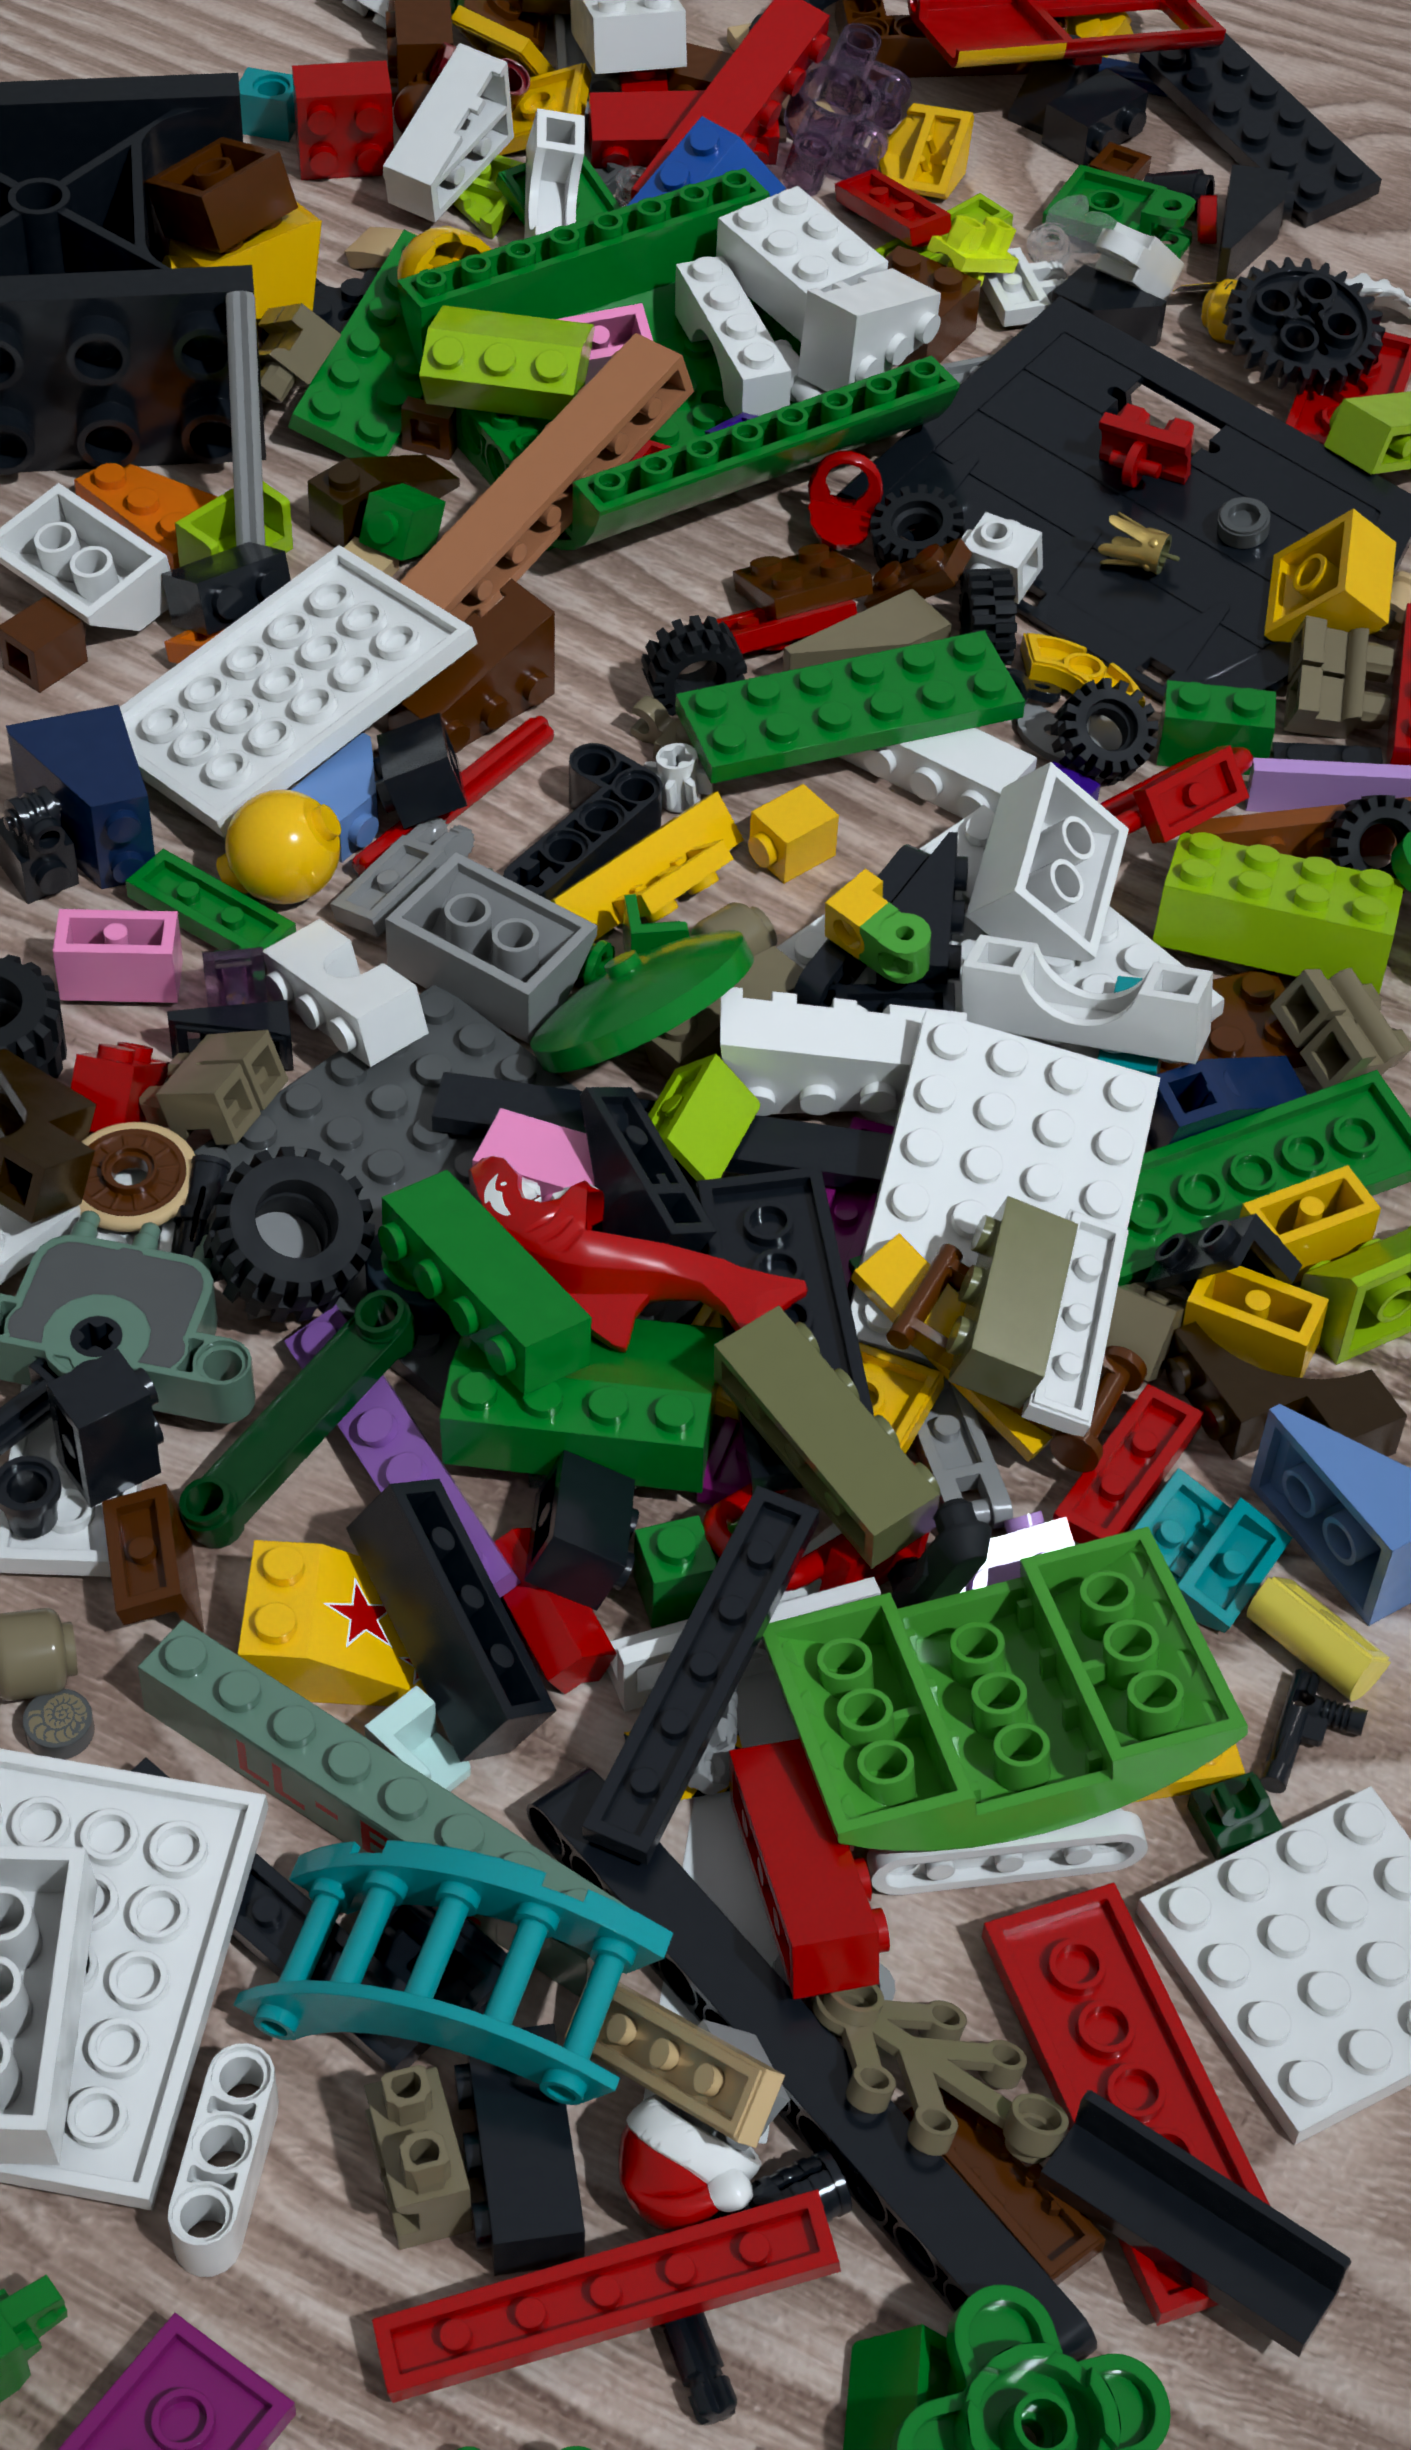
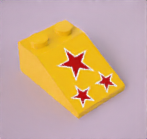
(322, 1626)

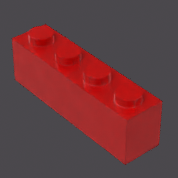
(636, 125)
(804, 1876)

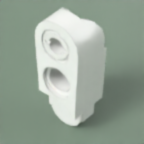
(1138, 260)

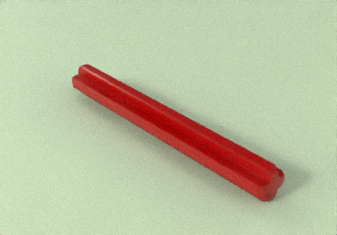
(477, 780)

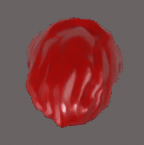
(838, 520)

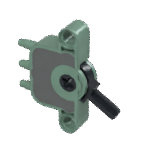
(108, 1295)

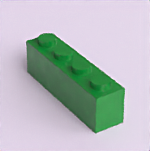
(485, 1282)

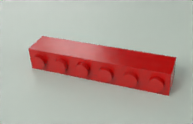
(757, 76)

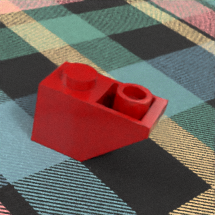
(116, 1080)

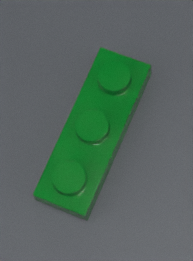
(206, 904)

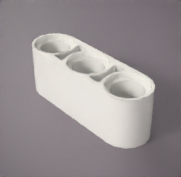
(226, 2192)

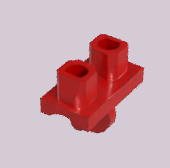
(1146, 449)

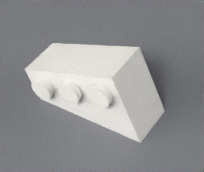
(451, 135)
(865, 327)

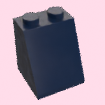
(97, 779)

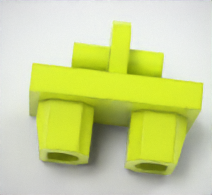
(977, 246)

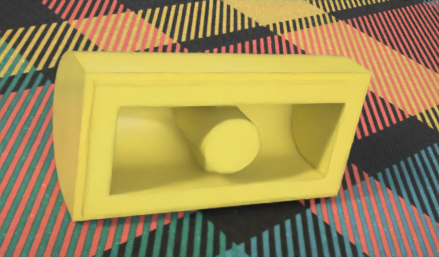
(1317, 1637)

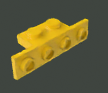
(658, 867)

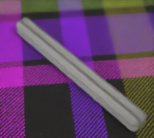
(245, 417)

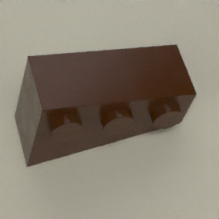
(497, 677)

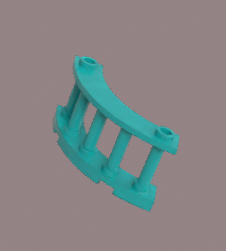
(460, 1887)

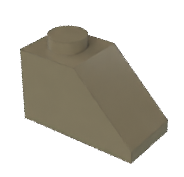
(1145, 1324)

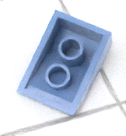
(1341, 1508)

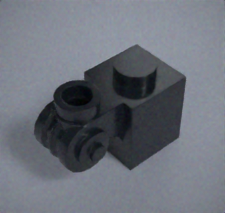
(35, 846)

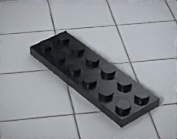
(1263, 125)
(786, 1229)

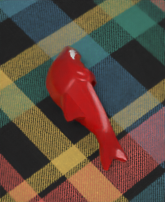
(614, 1273)

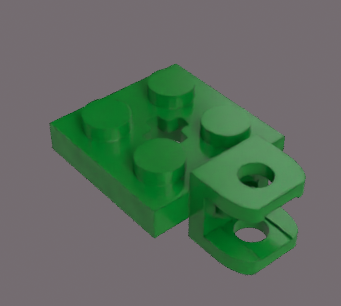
(1133, 204)

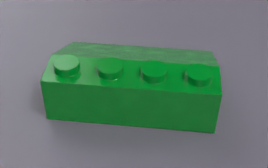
(627, 1411)

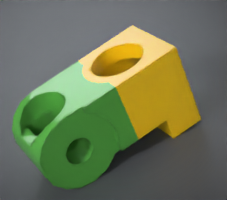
(877, 932)

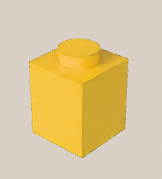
(793, 833)

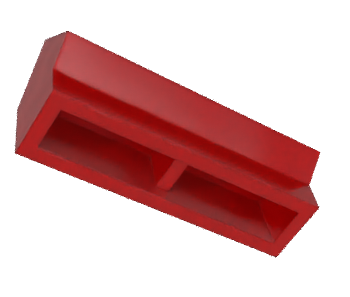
(559, 1631)

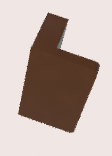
(151, 1557)

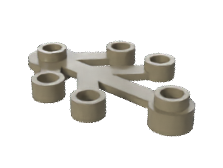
(863, 2019)

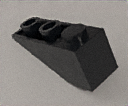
(932, 897)

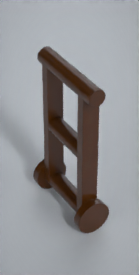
(1120, 1370)

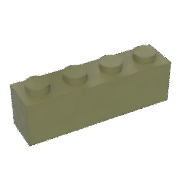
(827, 1435)

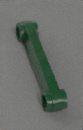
(298, 1419)

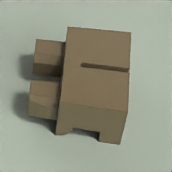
(293, 350)
(1329, 680)
(1339, 1026)
(217, 1086)
(418, 2156)

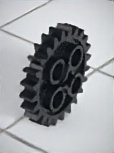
(1303, 326)

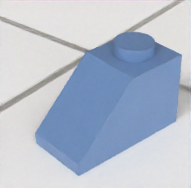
(350, 790)

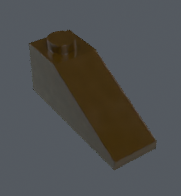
(342, 491)

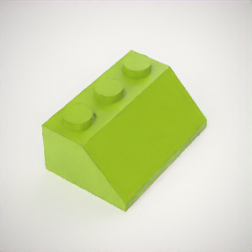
(504, 362)
(1366, 1296)

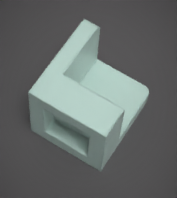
(410, 1734)

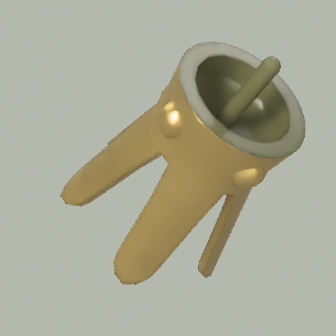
(1147, 549)

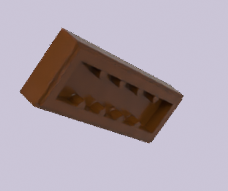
(1041, 2222)

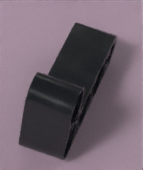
(613, 809)

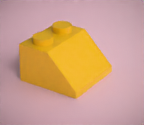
(1333, 575)

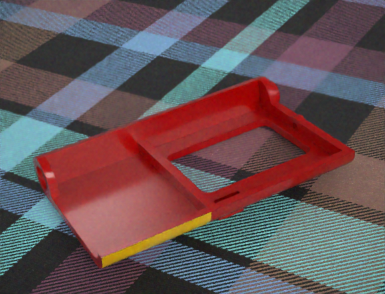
(1025, 30)

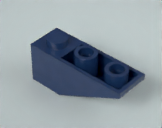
(1218, 1093)

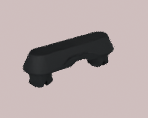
(948, 1561)

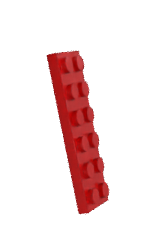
(1111, 2029)

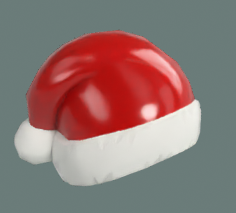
(678, 2171)

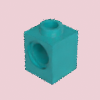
(267, 104)

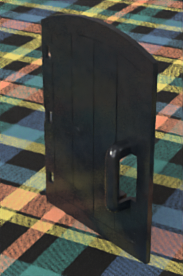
(1028, 449)

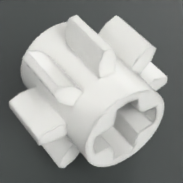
(681, 776)

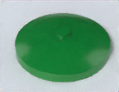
(641, 999)

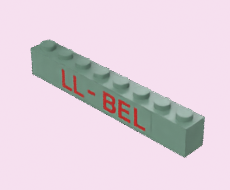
(336, 1773)

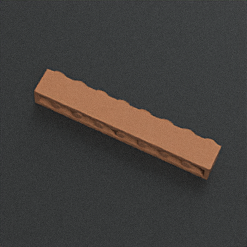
(534, 495)

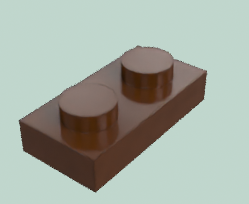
(928, 573)

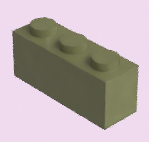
(1011, 1302)

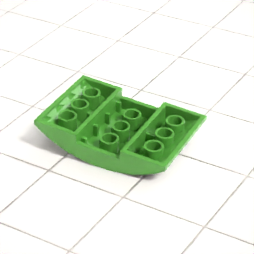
(1005, 1700)

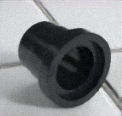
(26, 1481)

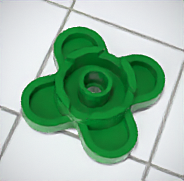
(1017, 2375)

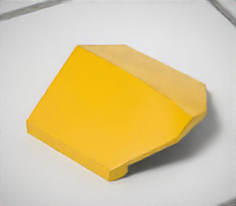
(929, 150)

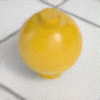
(281, 847)

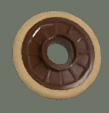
(141, 1146)

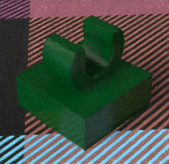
(1233, 1814)

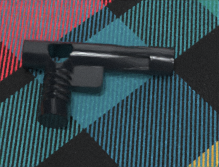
(1304, 1725)

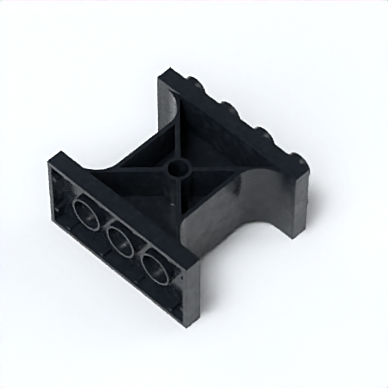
(96, 334)

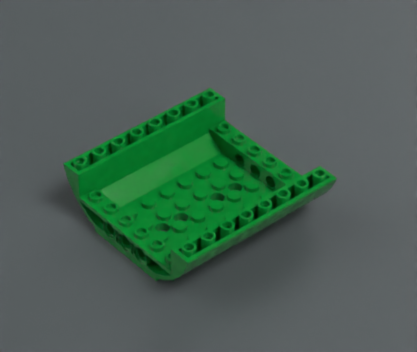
(632, 260)

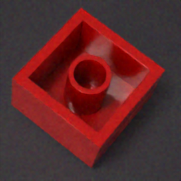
(342, 119)

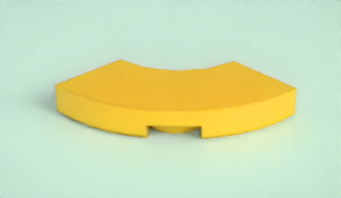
(1068, 664)

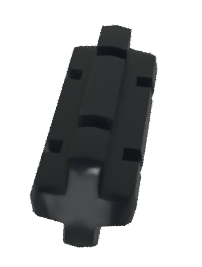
(700, 2368)

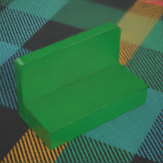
(890, 2380)

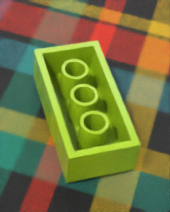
(1277, 909)

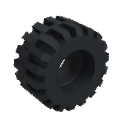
(31, 1016)
(309, 1192)

